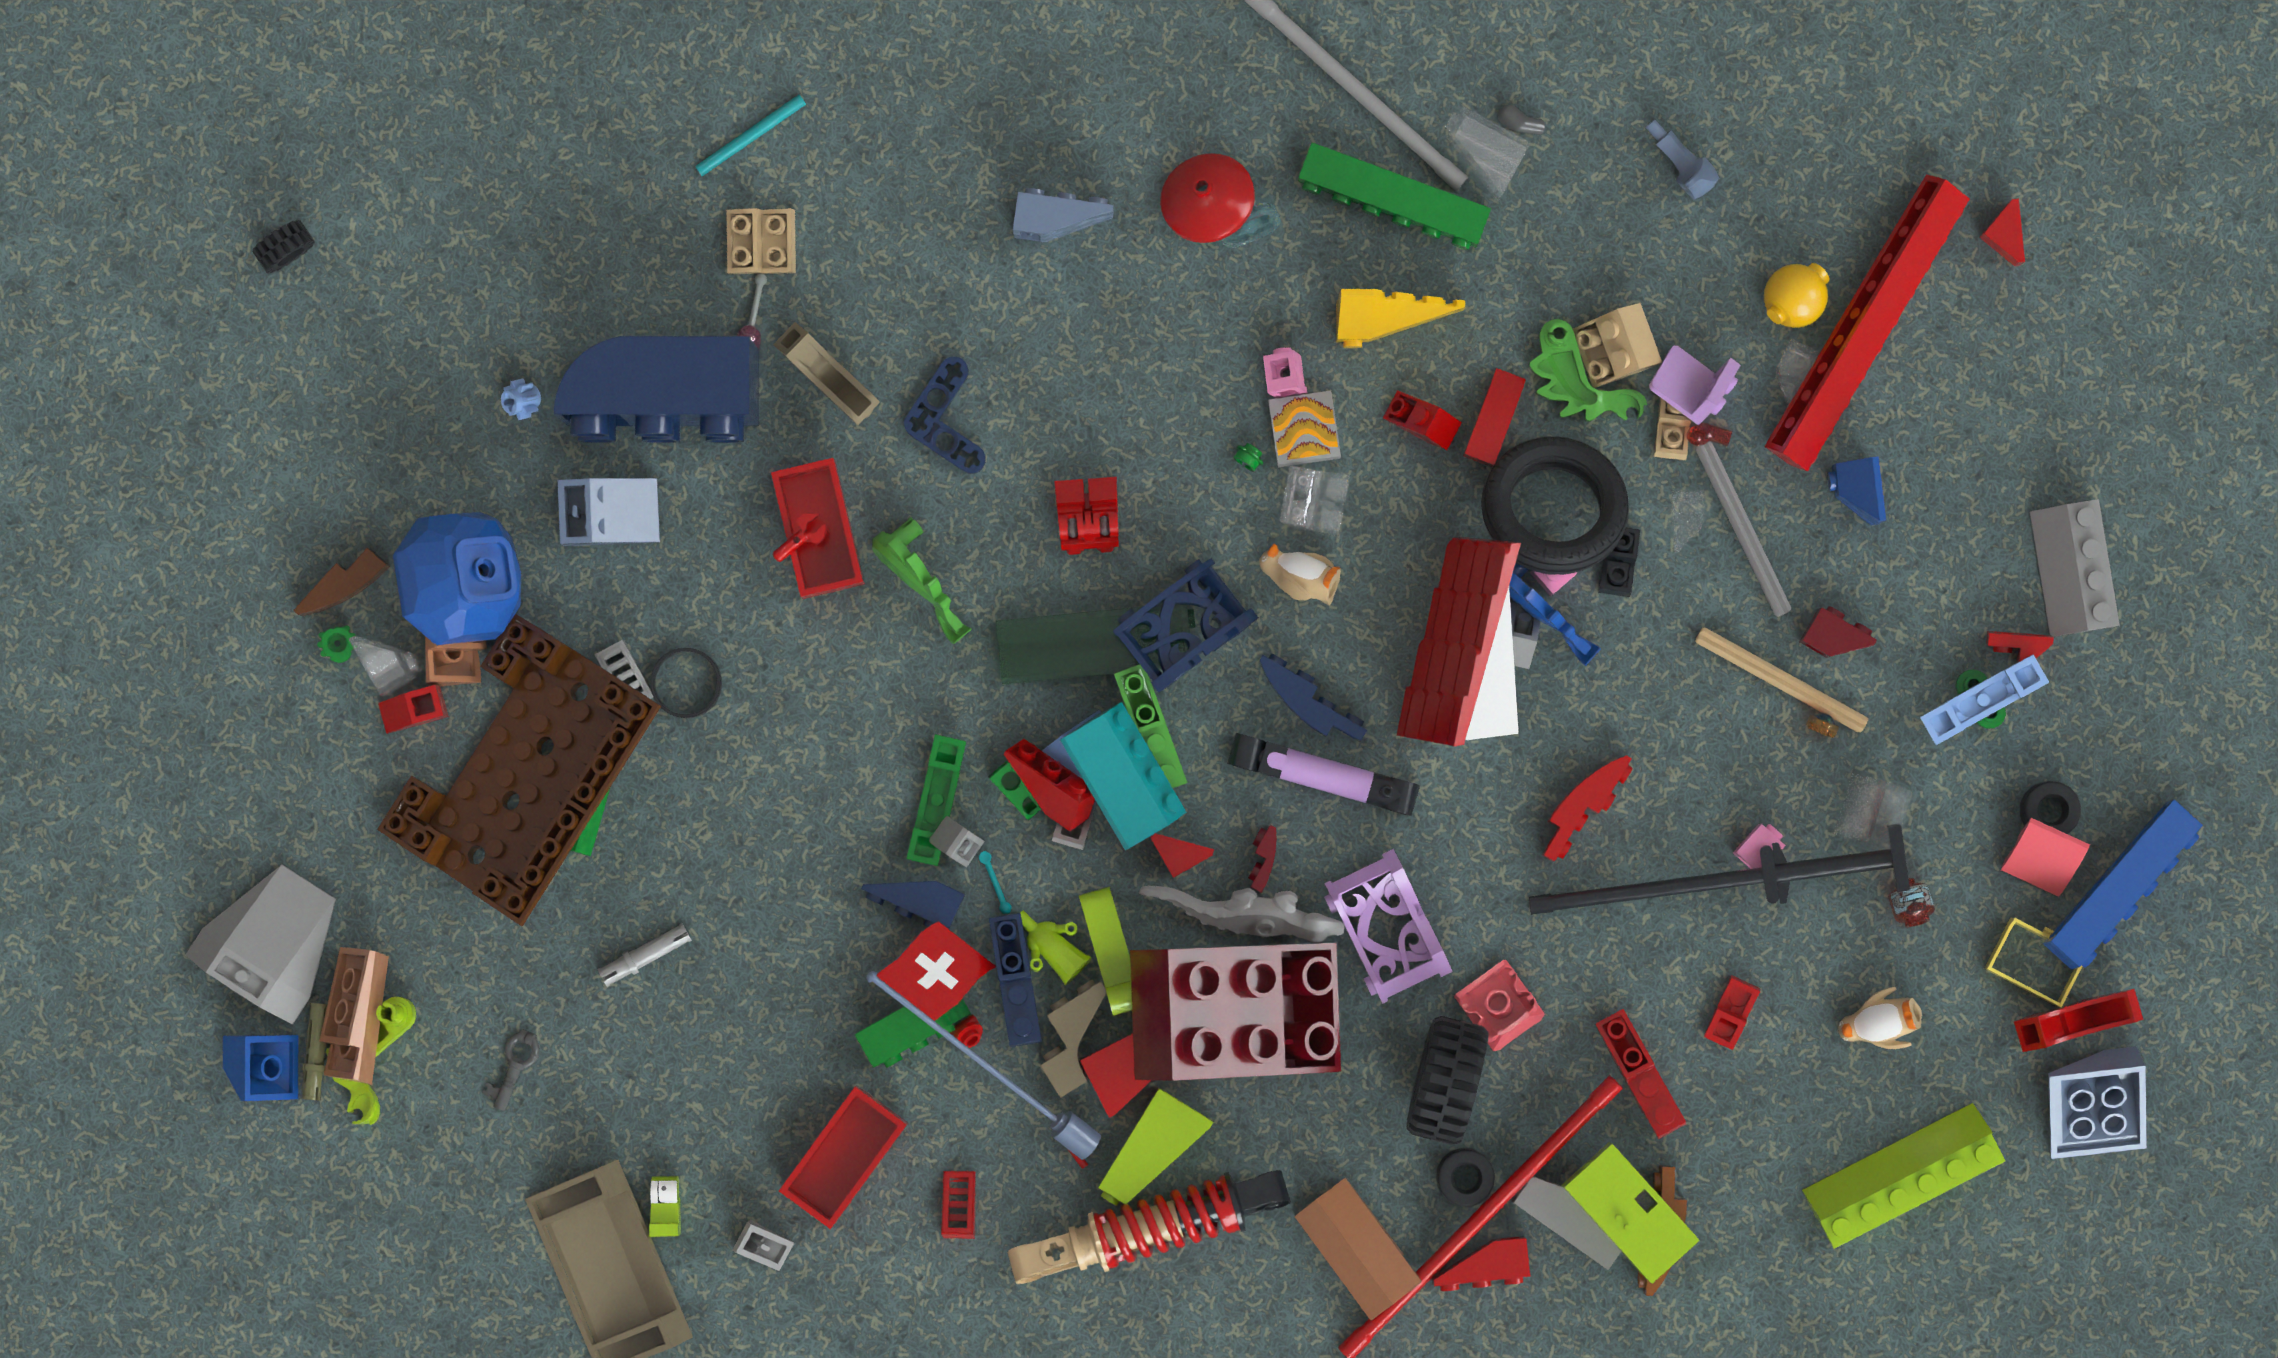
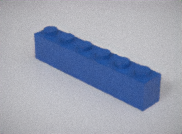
(2123, 884)

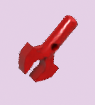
(800, 537)

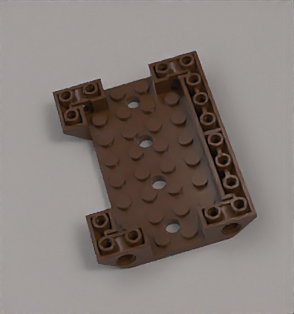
(553, 789)

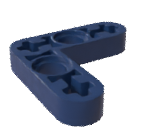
(936, 427)

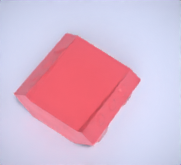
(1500, 1005)

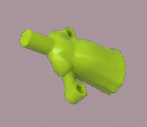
(1046, 940)

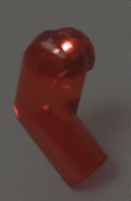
(1705, 432)

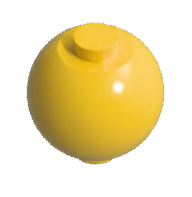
(1796, 294)

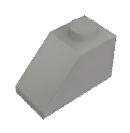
(1524, 635)

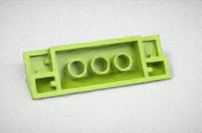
(1903, 1175)

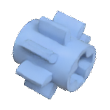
(520, 399)

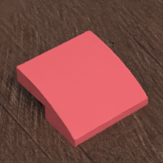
(2045, 857)

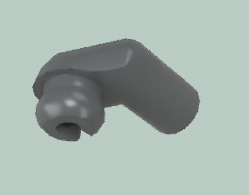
(1519, 122)

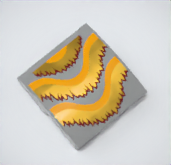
(1304, 428)

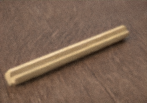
(1781, 680)

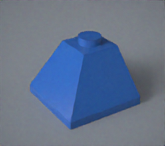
(1859, 488)
(262, 1066)

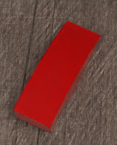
(1494, 417)

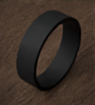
(653, 678)

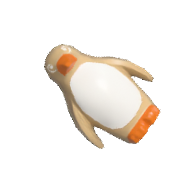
(1301, 574)
(1882, 1021)

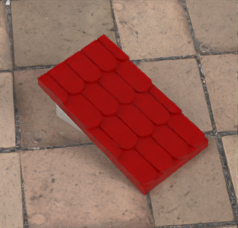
(1466, 660)

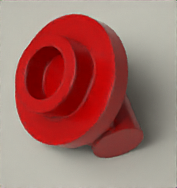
(968, 1031)

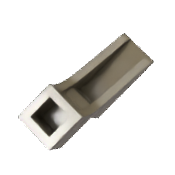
(826, 373)
(1070, 1022)

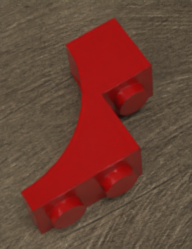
(2078, 1019)

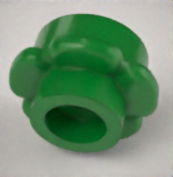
(1249, 455)

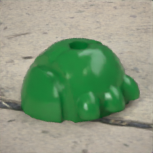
(336, 654)

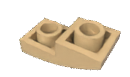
(1671, 433)

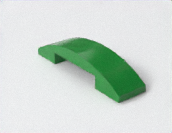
(936, 797)

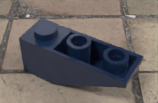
(926, 899)

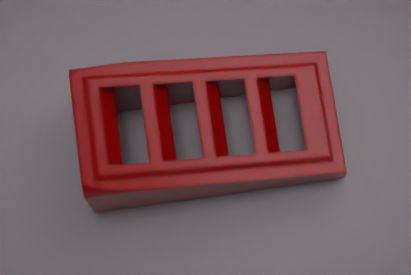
(960, 1233)

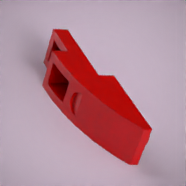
(1591, 793)
(1640, 1074)

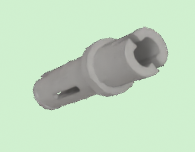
(645, 954)

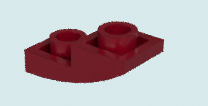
(1266, 848)

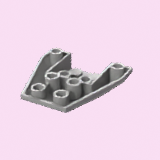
(269, 943)

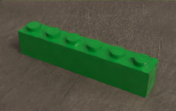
(1393, 195)

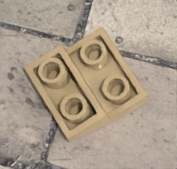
(761, 241)

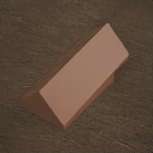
(453, 662)
(351, 1014)
(1358, 1248)

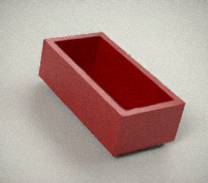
(835, 560)
(843, 1157)

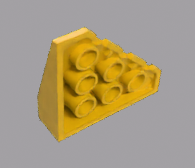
(1369, 315)

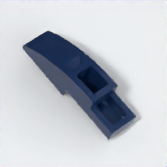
(1297, 694)
(1015, 980)

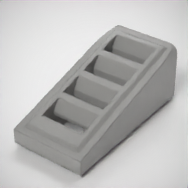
(615, 649)

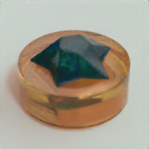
(1822, 724)

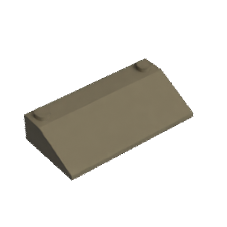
(609, 1265)

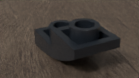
(1619, 565)

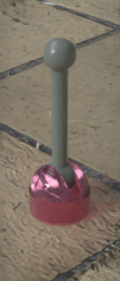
(750, 330)

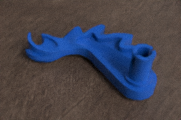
(1542, 611)

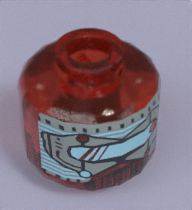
(1912, 906)

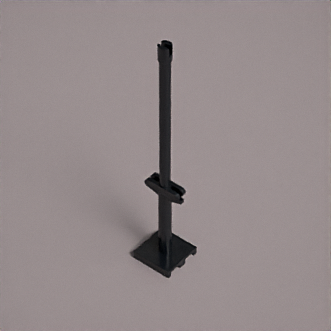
(1774, 873)

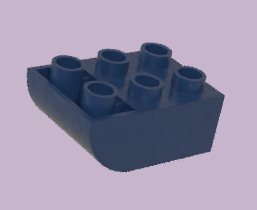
(662, 386)

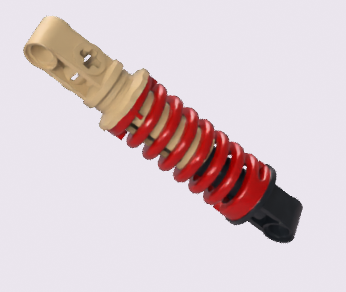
(1117, 1239)

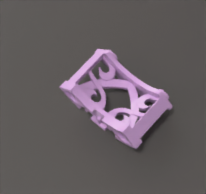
(1393, 883)

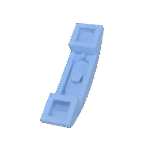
(1984, 699)

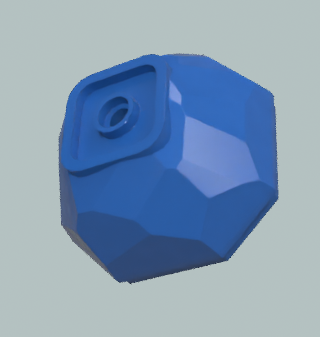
(442, 582)

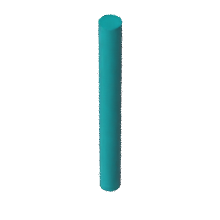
(750, 135)

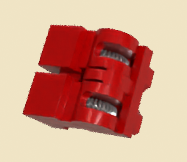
(1090, 517)

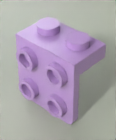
(1691, 385)

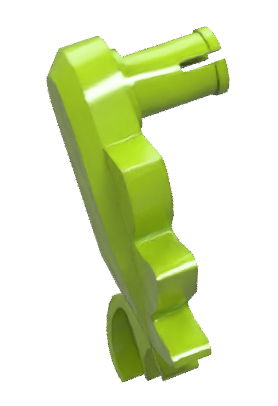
(395, 1018)

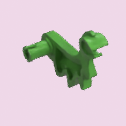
(1568, 381)
(893, 552)

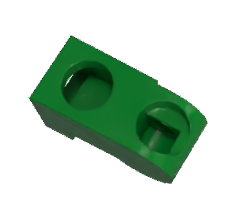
(1014, 789)

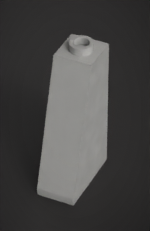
(1564, 1216)

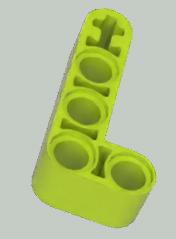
(1109, 947)

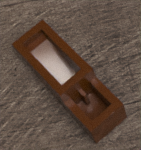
(343, 584)

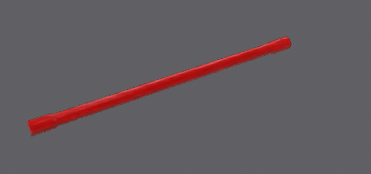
(1597, 1100)

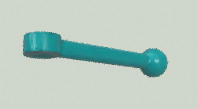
(985, 858)

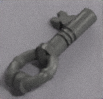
(516, 1065)

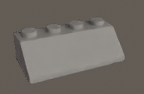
(2074, 568)

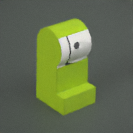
(665, 1207)

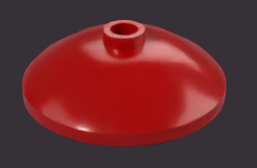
(1208, 213)

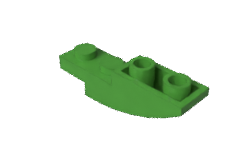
(1147, 715)

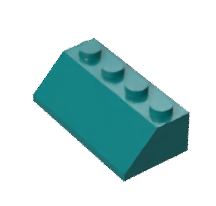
(1123, 775)

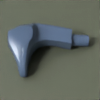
(1695, 174)

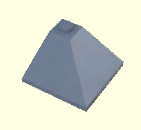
(2098, 1104)

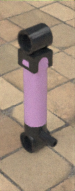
(1323, 774)

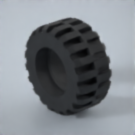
(1447, 1080)

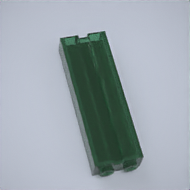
(1075, 644)

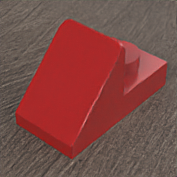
(2026, 643)

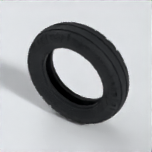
(1568, 456)

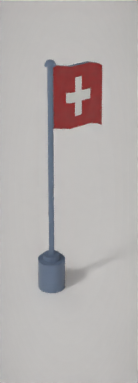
(932, 979)

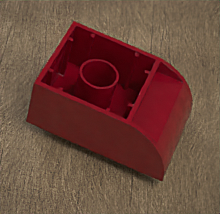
(1235, 1011)

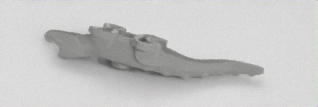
(1253, 914)

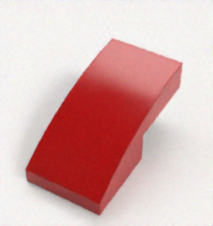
(1732, 1012)

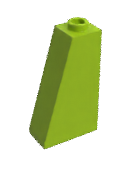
(1156, 1141)

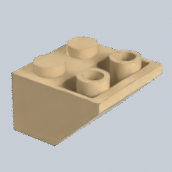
(1617, 345)

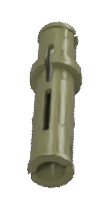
(315, 1054)

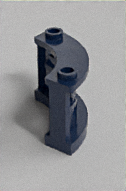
(1228, 614)

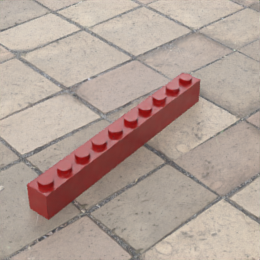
(1867, 322)

